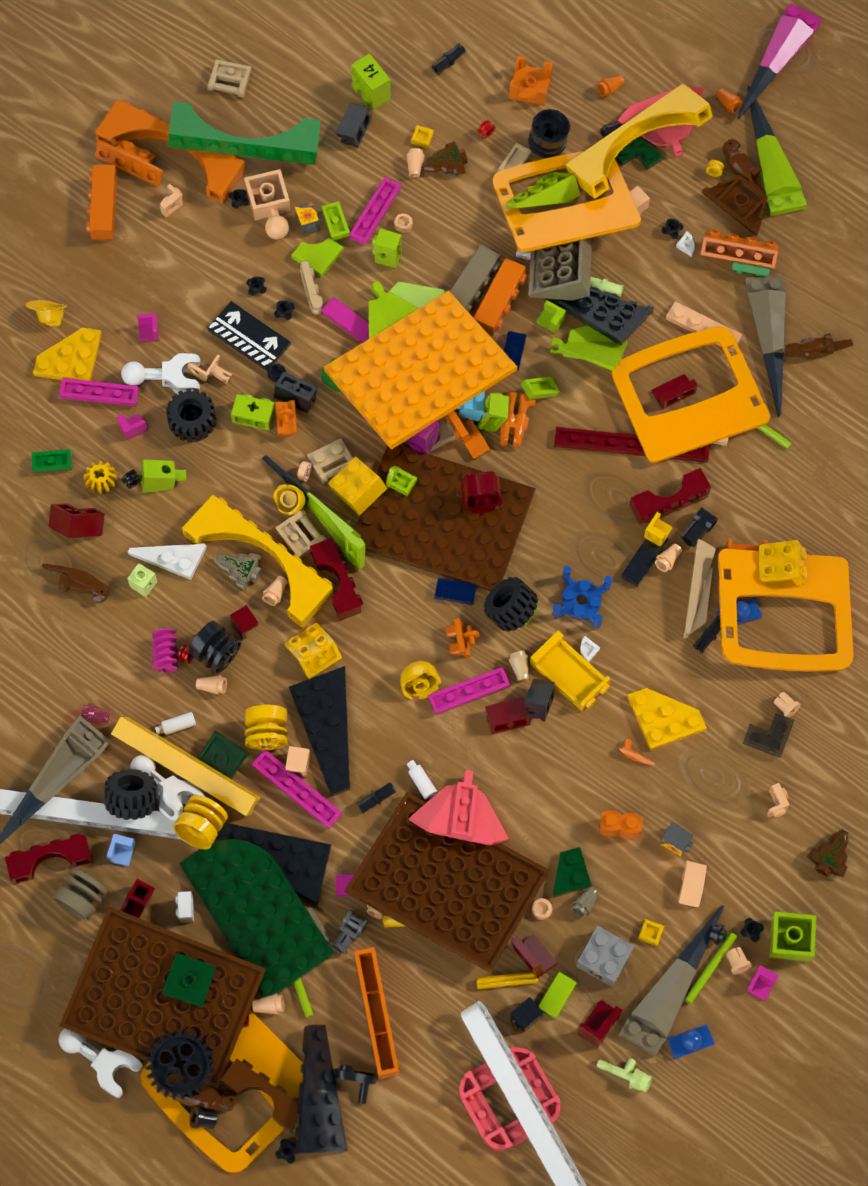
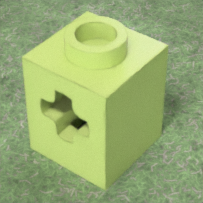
(142, 580)

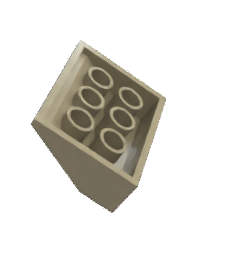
(561, 271)

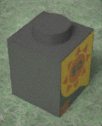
(307, 218)
(677, 840)

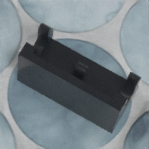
(354, 125)
(295, 389)
(540, 698)

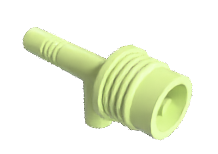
(638, 1079)

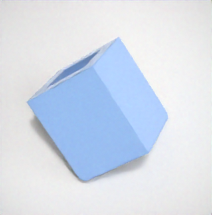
(121, 850)

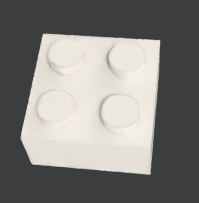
(185, 907)

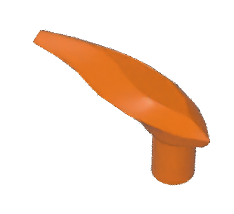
(634, 755)

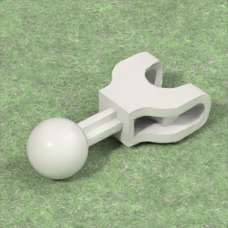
(170, 373)
(170, 791)
(104, 1062)

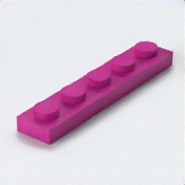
(297, 789)

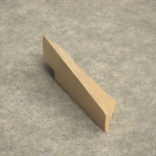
(699, 588)

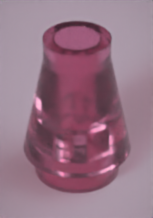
(95, 714)

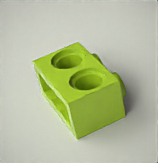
(495, 412)

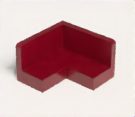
(76, 522)
(599, 1023)

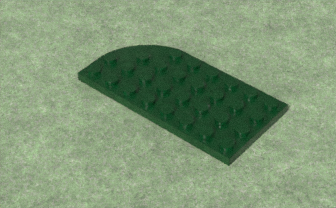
(258, 911)

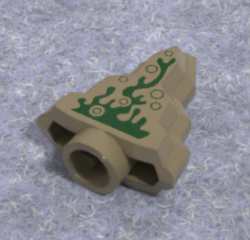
(240, 568)

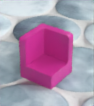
(148, 327)
(131, 427)
(762, 983)

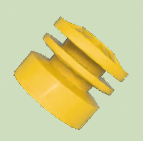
(266, 727)
(200, 822)

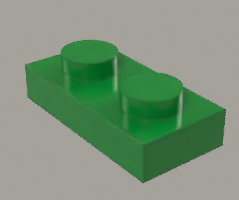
(757, 271)
(51, 461)

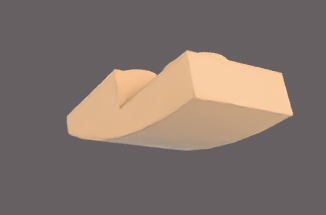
(692, 884)

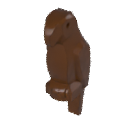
(740, 163)
(816, 347)
(80, 582)
(209, 1099)

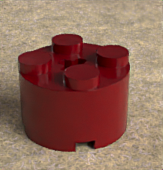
(481, 492)

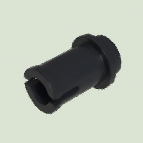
(606, 130)

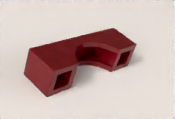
(646, 504)
(327, 558)
(23, 864)
(137, 898)

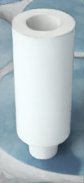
(176, 724)
(421, 780)

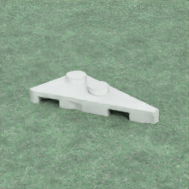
(176, 558)

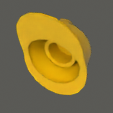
(48, 311)

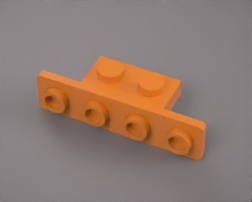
(131, 159)
(469, 434)

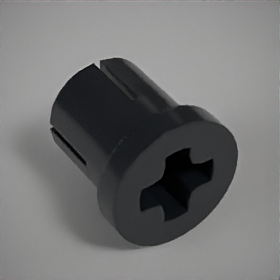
(202, 1118)

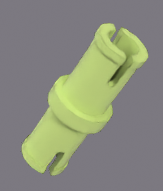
(606, 286)

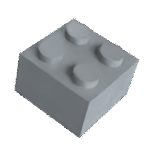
(605, 956)

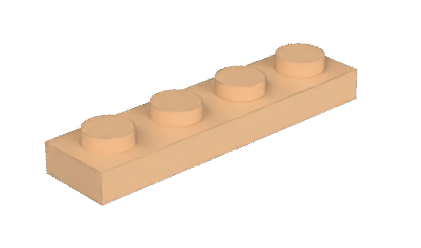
(695, 321)

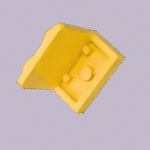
(782, 562)

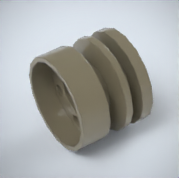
(81, 892)

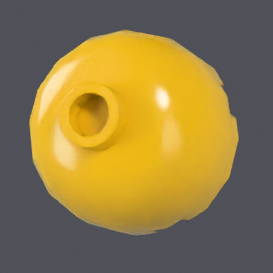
(419, 680)

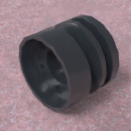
(549, 133)
(214, 647)

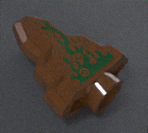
(447, 160)
(831, 855)

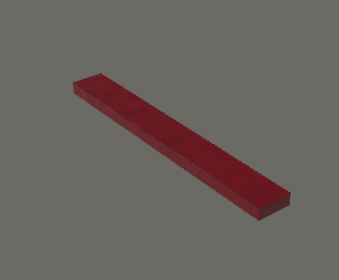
(615, 443)

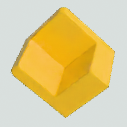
(657, 530)

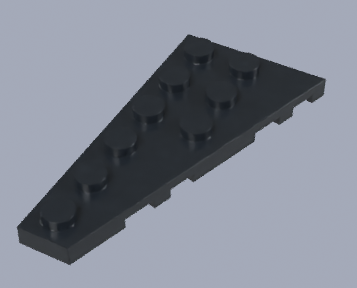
(606, 314)
(324, 717)
(300, 859)
(318, 1102)

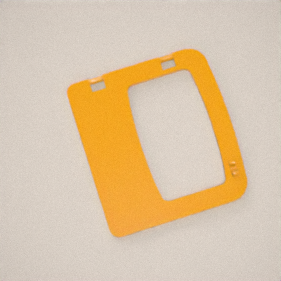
(568, 223)
(700, 423)
(825, 582)
(267, 1055)

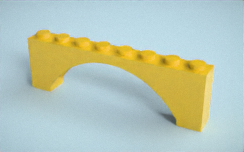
(676, 108)
(220, 522)

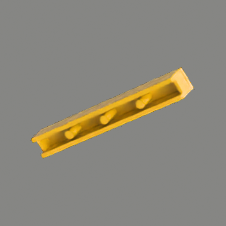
(185, 765)

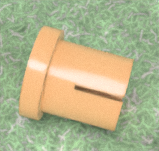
(787, 704)
(738, 961)

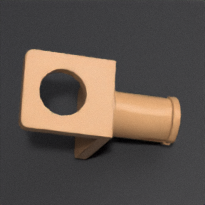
(213, 370)

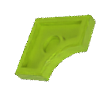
(319, 256)

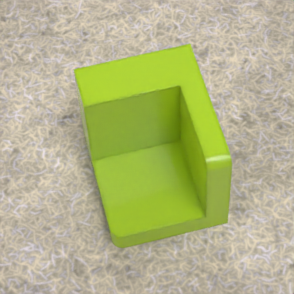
(551, 317)

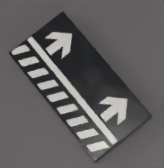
(249, 336)

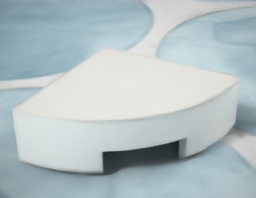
(686, 244)
(588, 649)

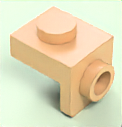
(780, 798)

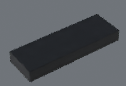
(642, 562)

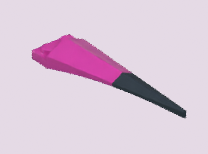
(792, 33)

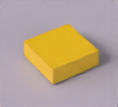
(422, 136)
(651, 932)

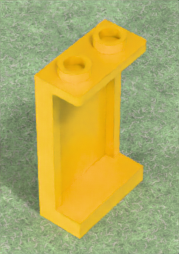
(570, 672)

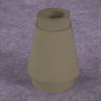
(584, 903)

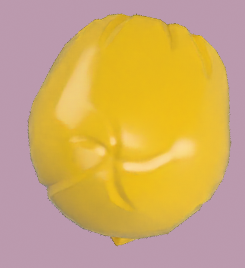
(289, 499)

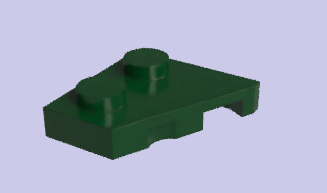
(571, 873)

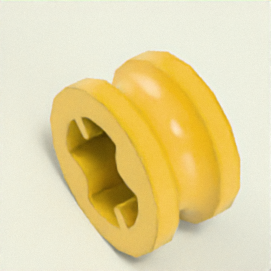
(714, 168)

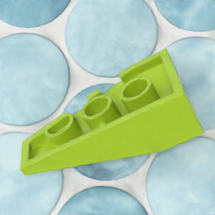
(550, 189)

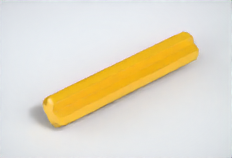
(506, 980)

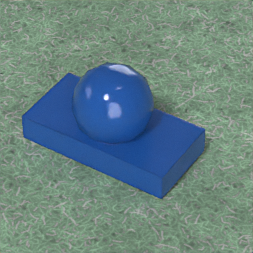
(746, 611)
(690, 1041)

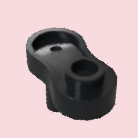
(346, 1073)

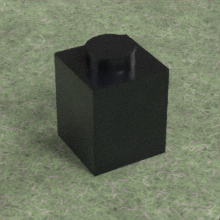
(526, 1015)

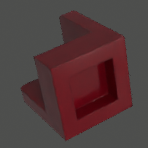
(243, 621)

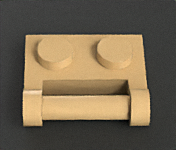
(231, 73)
(329, 456)
(294, 536)

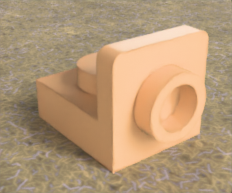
(171, 202)

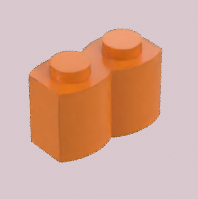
(615, 824)

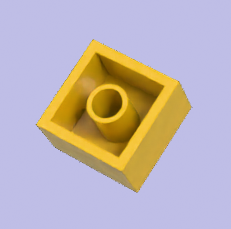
(357, 485)

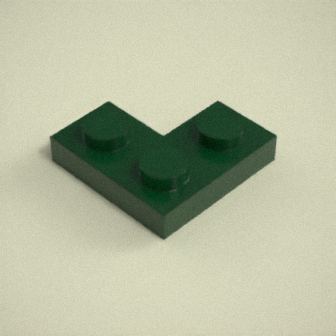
(642, 150)

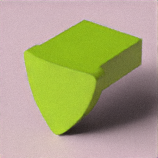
(400, 480)

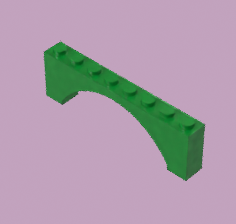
(193, 133)

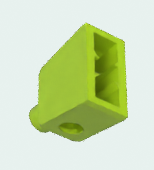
(160, 475)

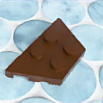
(740, 201)

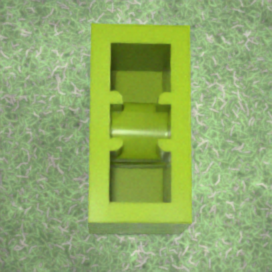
(387, 248)
(243, 411)

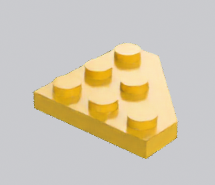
(71, 357)
(664, 718)

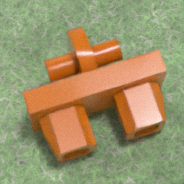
(286, 418)
(465, 638)

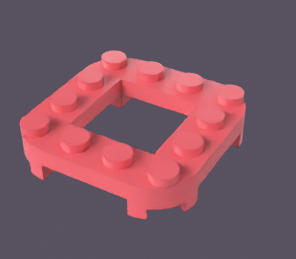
(513, 1134)

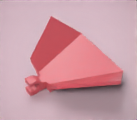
(664, 136)
(462, 814)

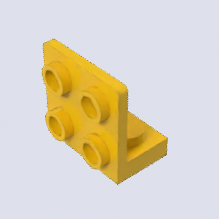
(313, 650)

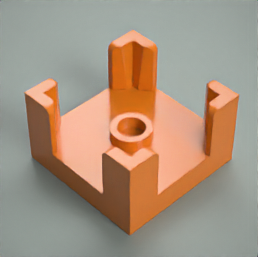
(530, 83)

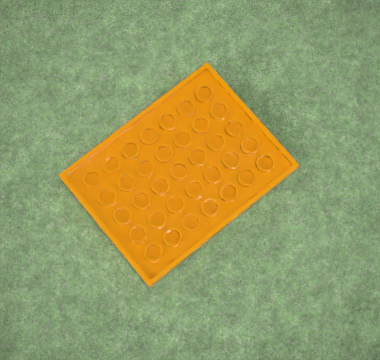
(420, 369)

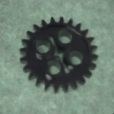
(161, 1071)

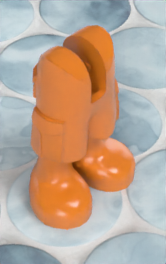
(518, 423)

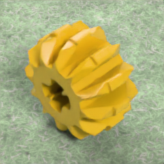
(101, 483)

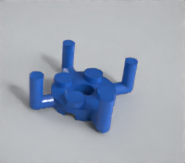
(585, 589)

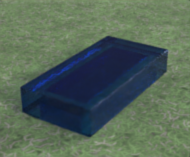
(515, 346)
(455, 591)

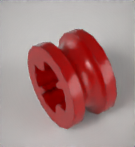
(486, 129)
(183, 654)

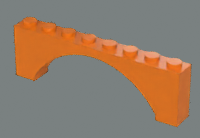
(131, 124)

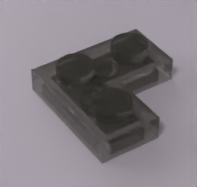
(770, 741)

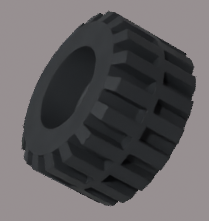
(191, 429)
(510, 604)
(130, 794)

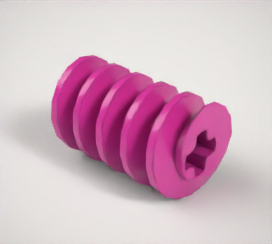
(163, 651)

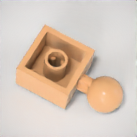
(269, 200)

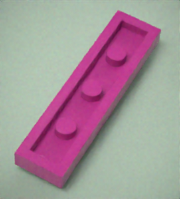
(375, 211)
(99, 392)
(469, 691)

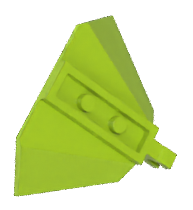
(397, 303)
(590, 346)

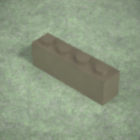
(476, 277)

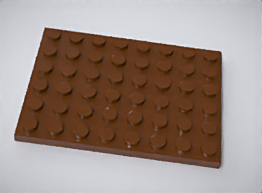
(435, 530)
(447, 887)
(123, 1000)

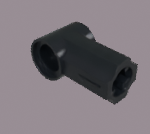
(701, 523)

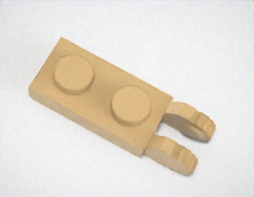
(311, 289)

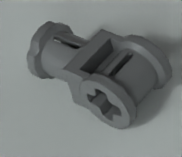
(349, 931)

